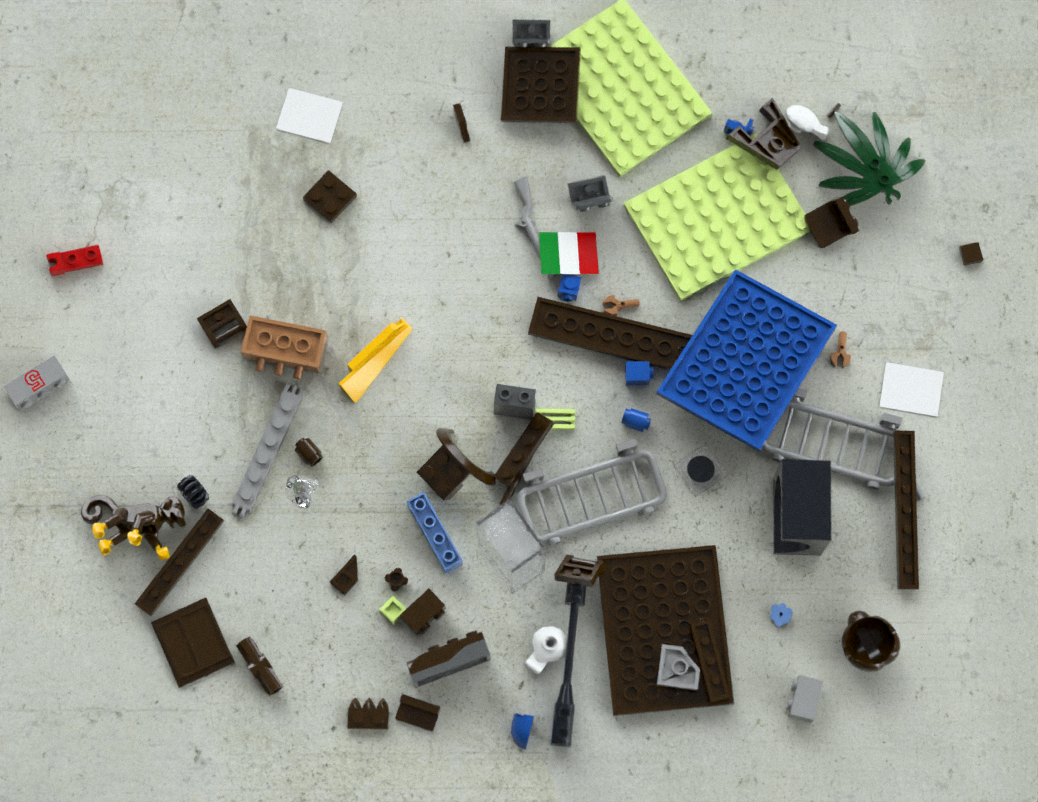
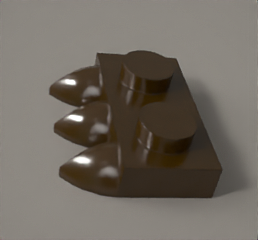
(368, 716)

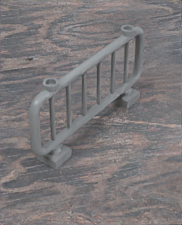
(889, 423)
(627, 448)

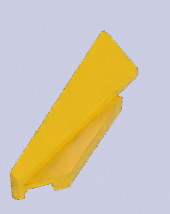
(372, 359)

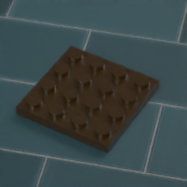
(541, 84)

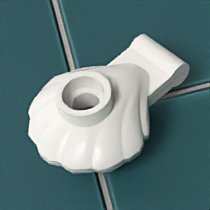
(804, 120)
(548, 646)

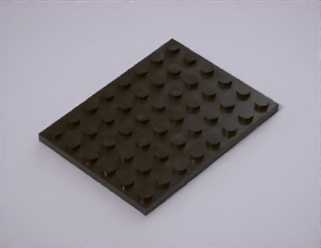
(650, 603)

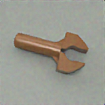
(619, 304)
(840, 351)

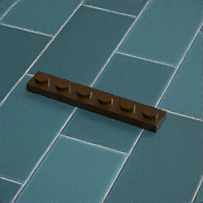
(179, 562)

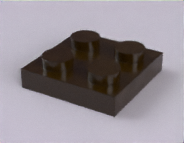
(330, 196)

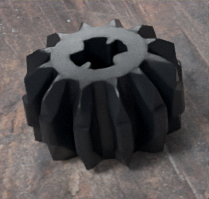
(193, 491)

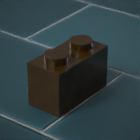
(423, 612)

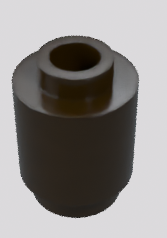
(308, 451)

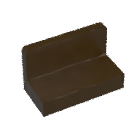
(417, 712)

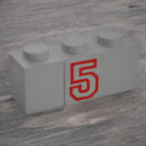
(36, 383)

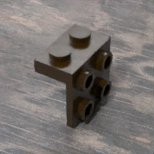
(831, 222)

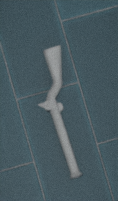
(523, 189)

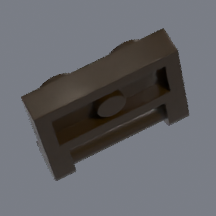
(218, 318)
(579, 571)

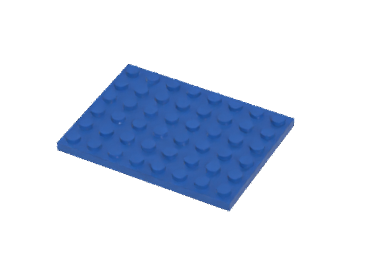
(746, 360)

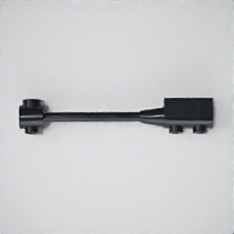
(564, 706)

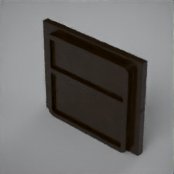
(192, 642)

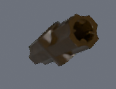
(259, 666)

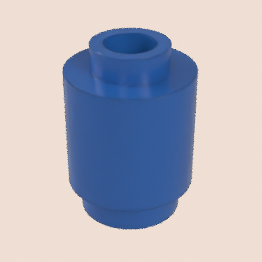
(636, 419)

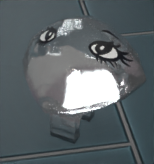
(300, 490)

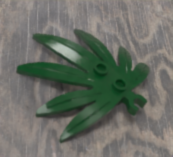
(877, 171)

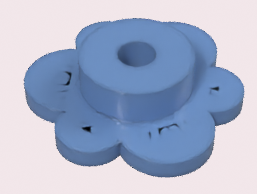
(786, 613)

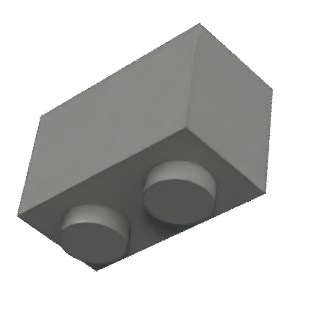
(805, 698)

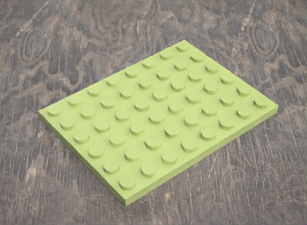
(630, 89)
(716, 219)

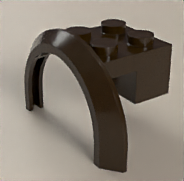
(450, 468)

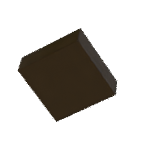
(971, 253)

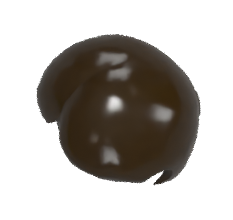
(869, 642)

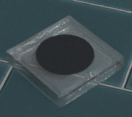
(700, 469)

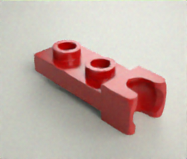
(74, 260)

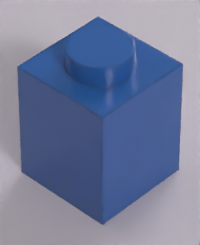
(638, 373)

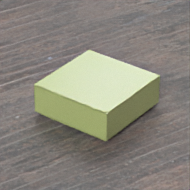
(392, 610)

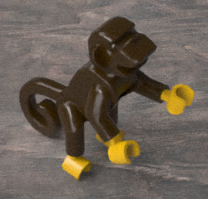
(131, 520)

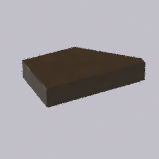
(461, 122)
(346, 577)

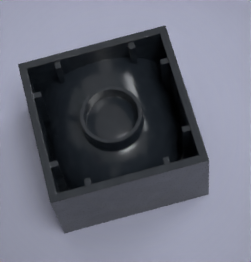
(802, 507)

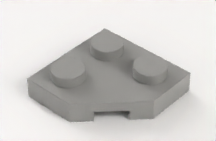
(677, 669)

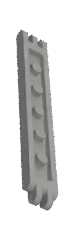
(267, 450)

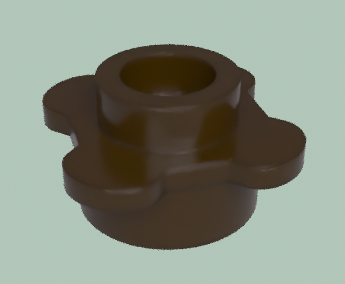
(397, 573)

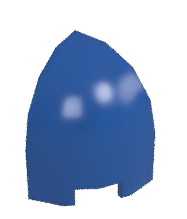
(521, 729)

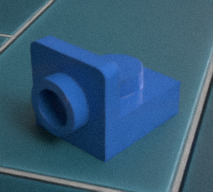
(731, 125)
(569, 287)

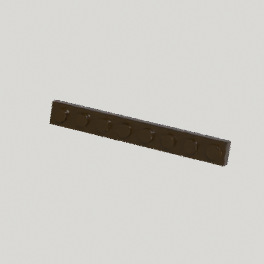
(906, 510)

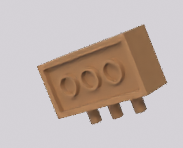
(284, 345)

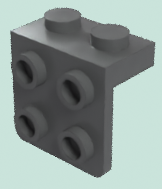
(531, 32)
(589, 193)

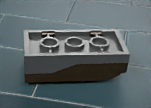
(449, 659)

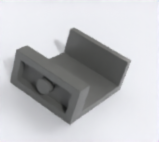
(514, 401)

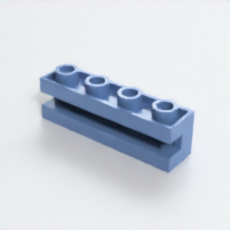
(434, 533)

